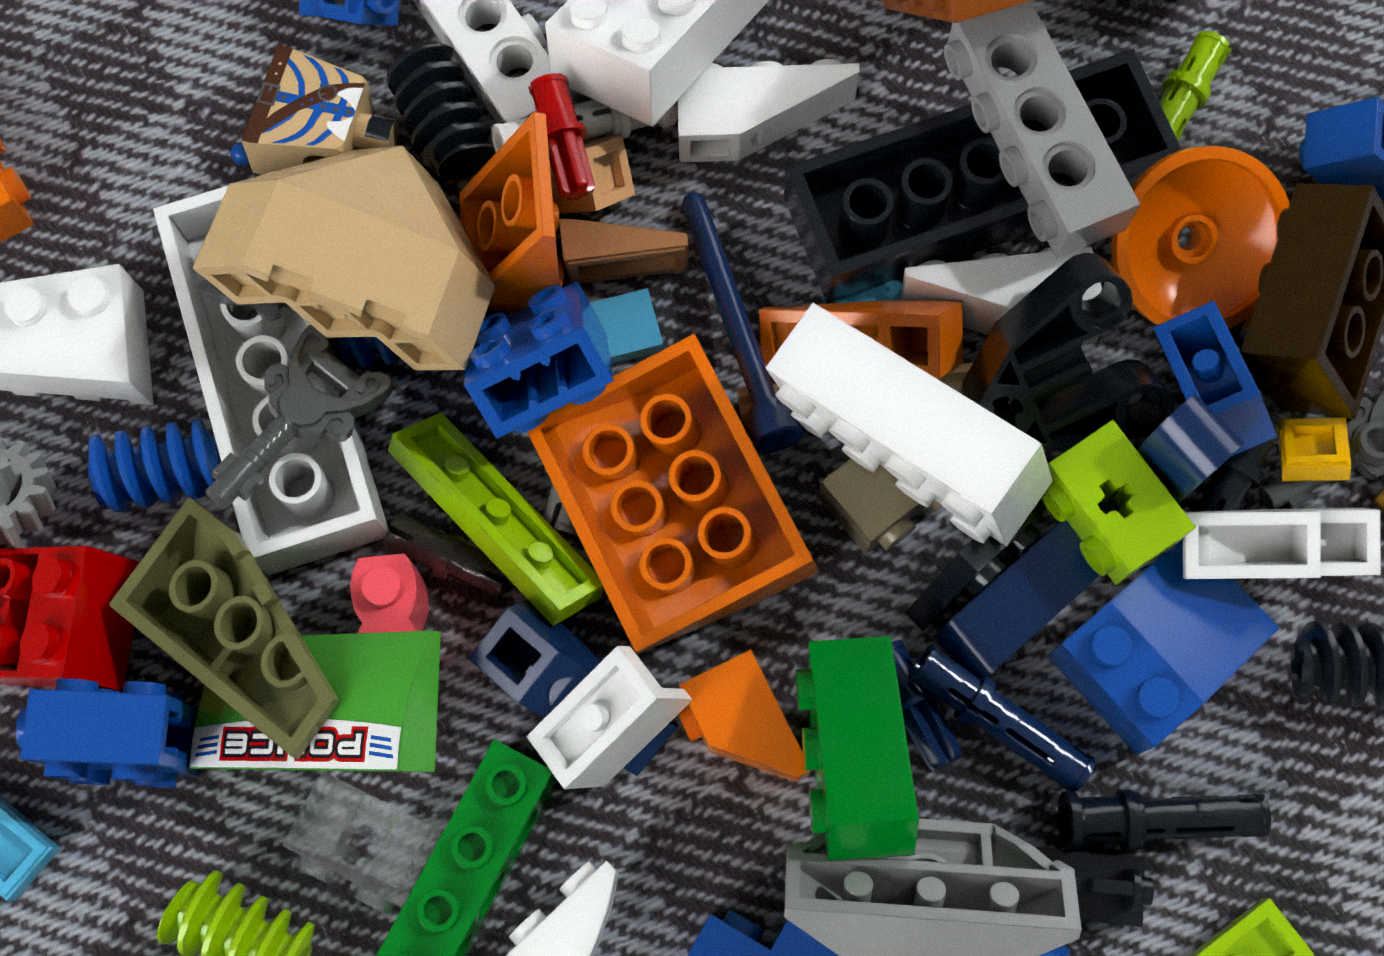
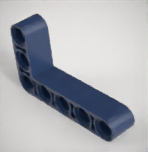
(1054, 572)

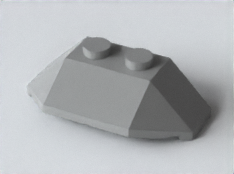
(959, 895)

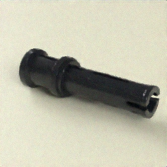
(1132, 819)

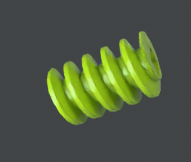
(221, 927)

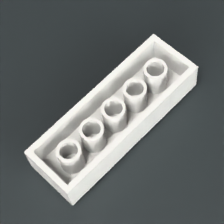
(313, 493)

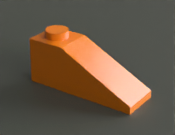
(917, 330)

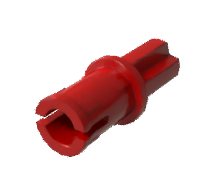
(564, 135)

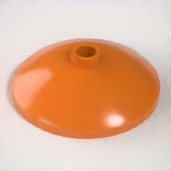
(1232, 221)

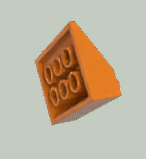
(671, 498)

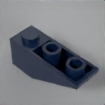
(543, 665)

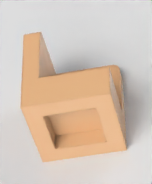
(610, 173)

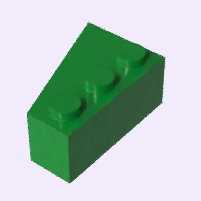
(857, 749)

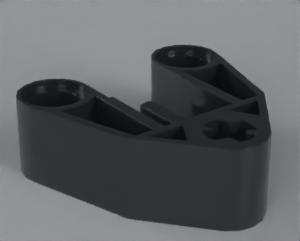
(1041, 370)

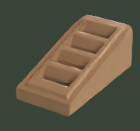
(616, 251)

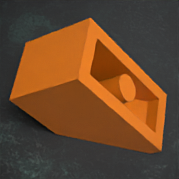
(741, 718)

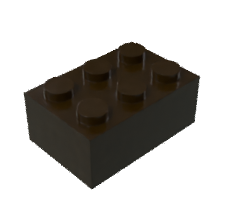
(1320, 301)

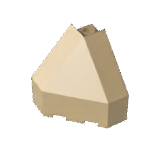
(356, 252)

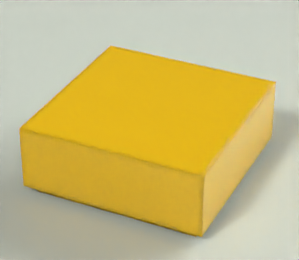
(1314, 449)

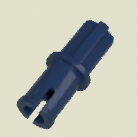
(923, 717)

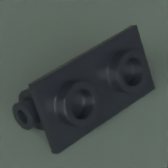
(1108, 885)

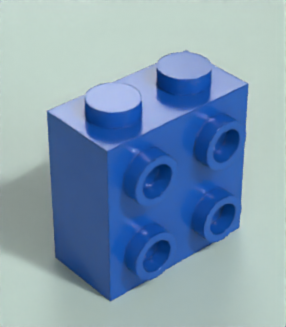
(538, 360)
(96, 731)

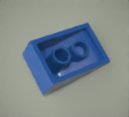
(1161, 649)

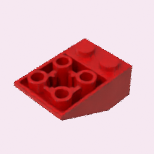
(60, 616)

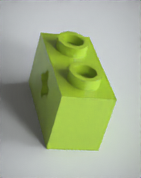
(1107, 469)

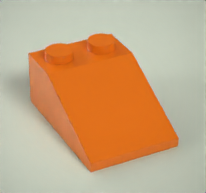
(514, 218)

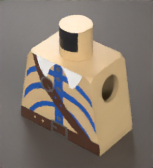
(311, 114)

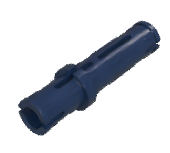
(979, 703)

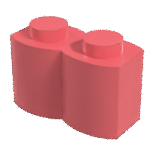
(389, 594)

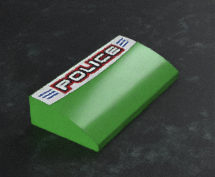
(382, 718)

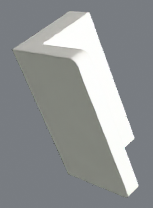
(605, 721)

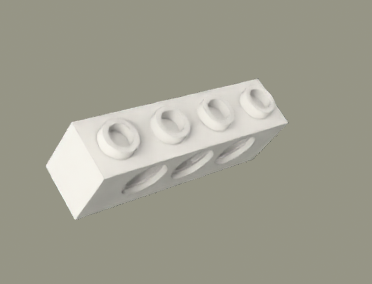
(493, 53)

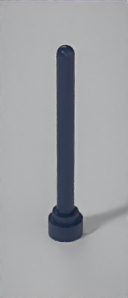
(770, 420)

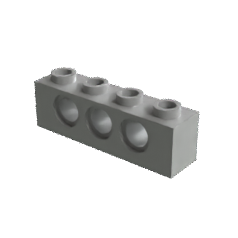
(1072, 143)

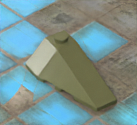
(223, 622)

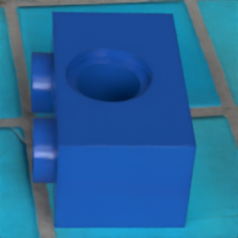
(1214, 370)

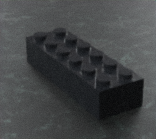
(941, 185)

